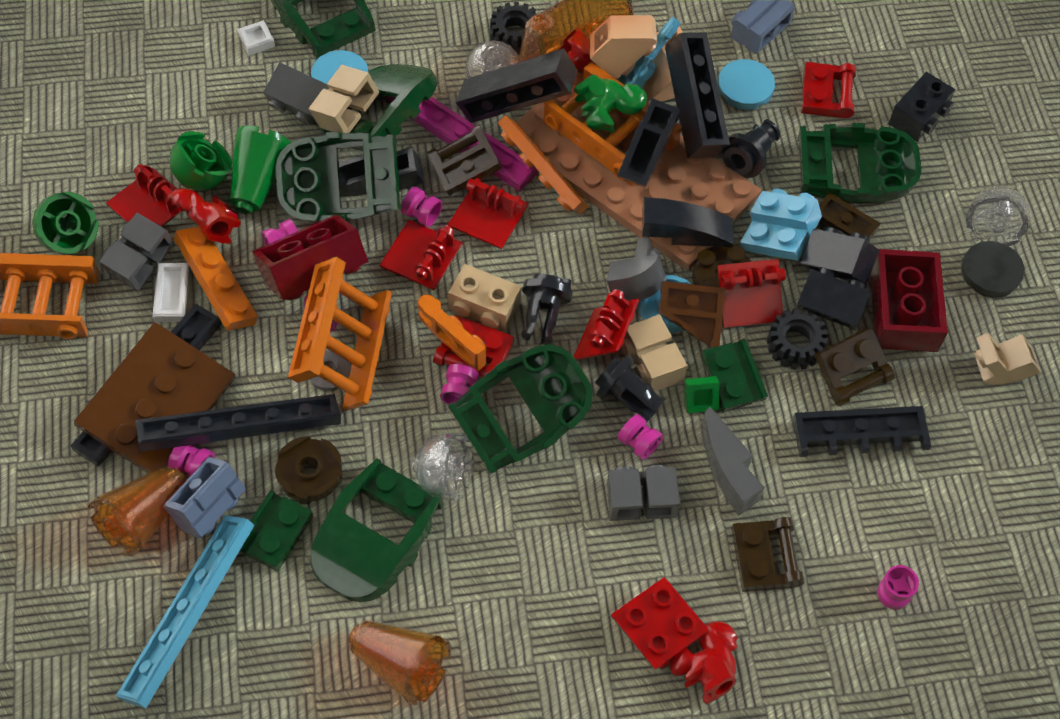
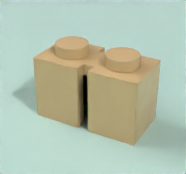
(346, 89)
(655, 360)

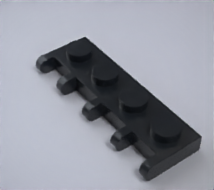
(861, 427)

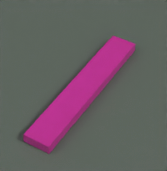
(451, 126)

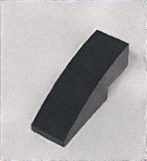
(649, 143)
(353, 172)
(686, 223)

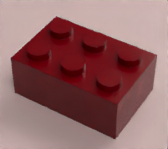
(290, 261)
(908, 300)

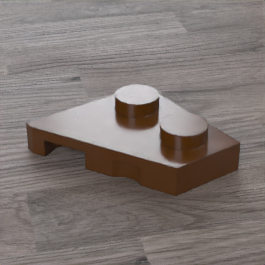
(694, 309)

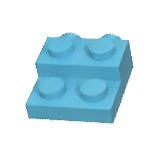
(781, 224)

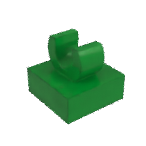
(701, 394)

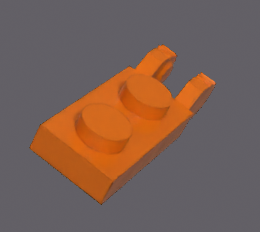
(451, 332)

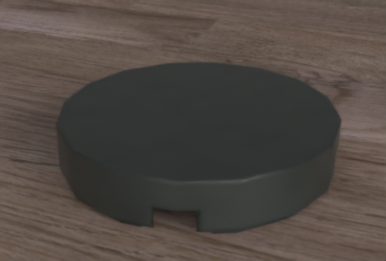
(992, 268)

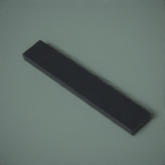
(194, 329)
(237, 422)

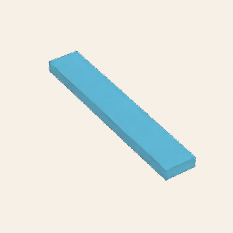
(184, 611)

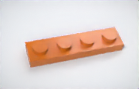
(549, 176)
(216, 279)

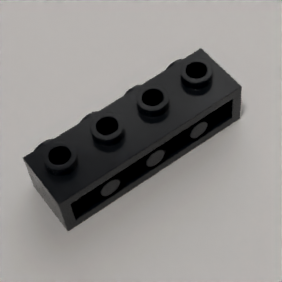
(517, 86)
(697, 95)

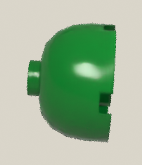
(198, 162)
(65, 223)

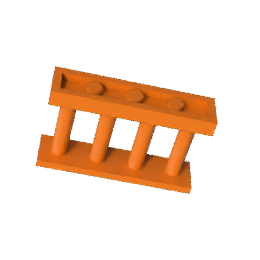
(580, 134)
(45, 270)
(315, 334)

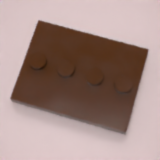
(152, 381)

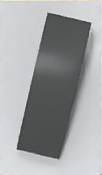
(730, 463)

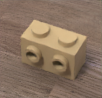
(484, 297)

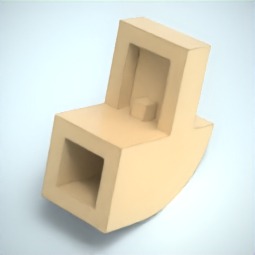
(1005, 361)

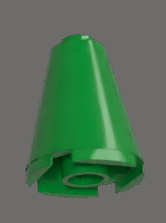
(254, 167)

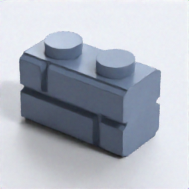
(761, 23)
(205, 497)

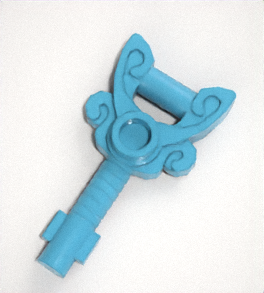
(645, 66)

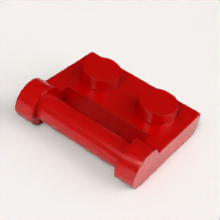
(818, 89)
(497, 346)

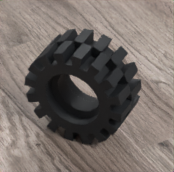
(508, 17)
(796, 323)

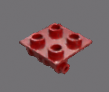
(147, 196)
(488, 213)
(422, 253)
(751, 292)
(607, 326)
(659, 623)

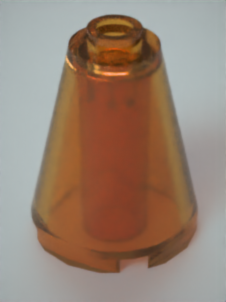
(135, 509)
(402, 657)

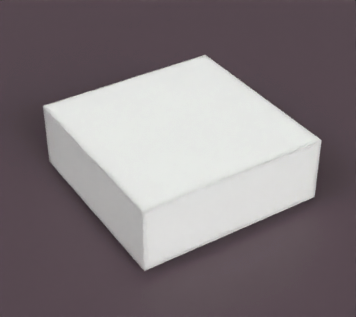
(256, 37)

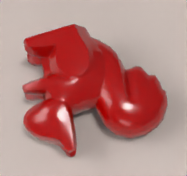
(213, 218)
(713, 665)

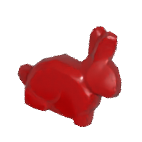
(578, 49)

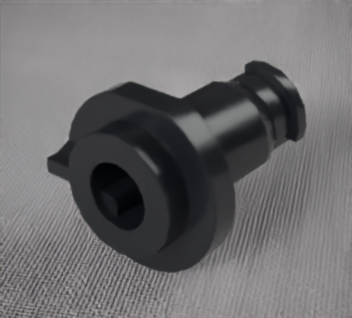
(747, 151)
(545, 294)
(628, 388)

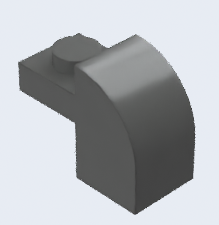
(640, 275)

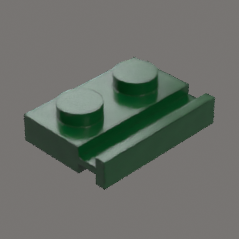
(736, 373)
(276, 530)

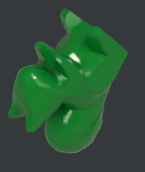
(603, 97)

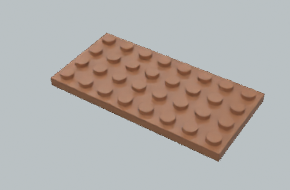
(691, 180)

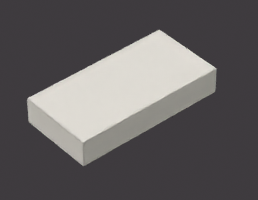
(171, 292)

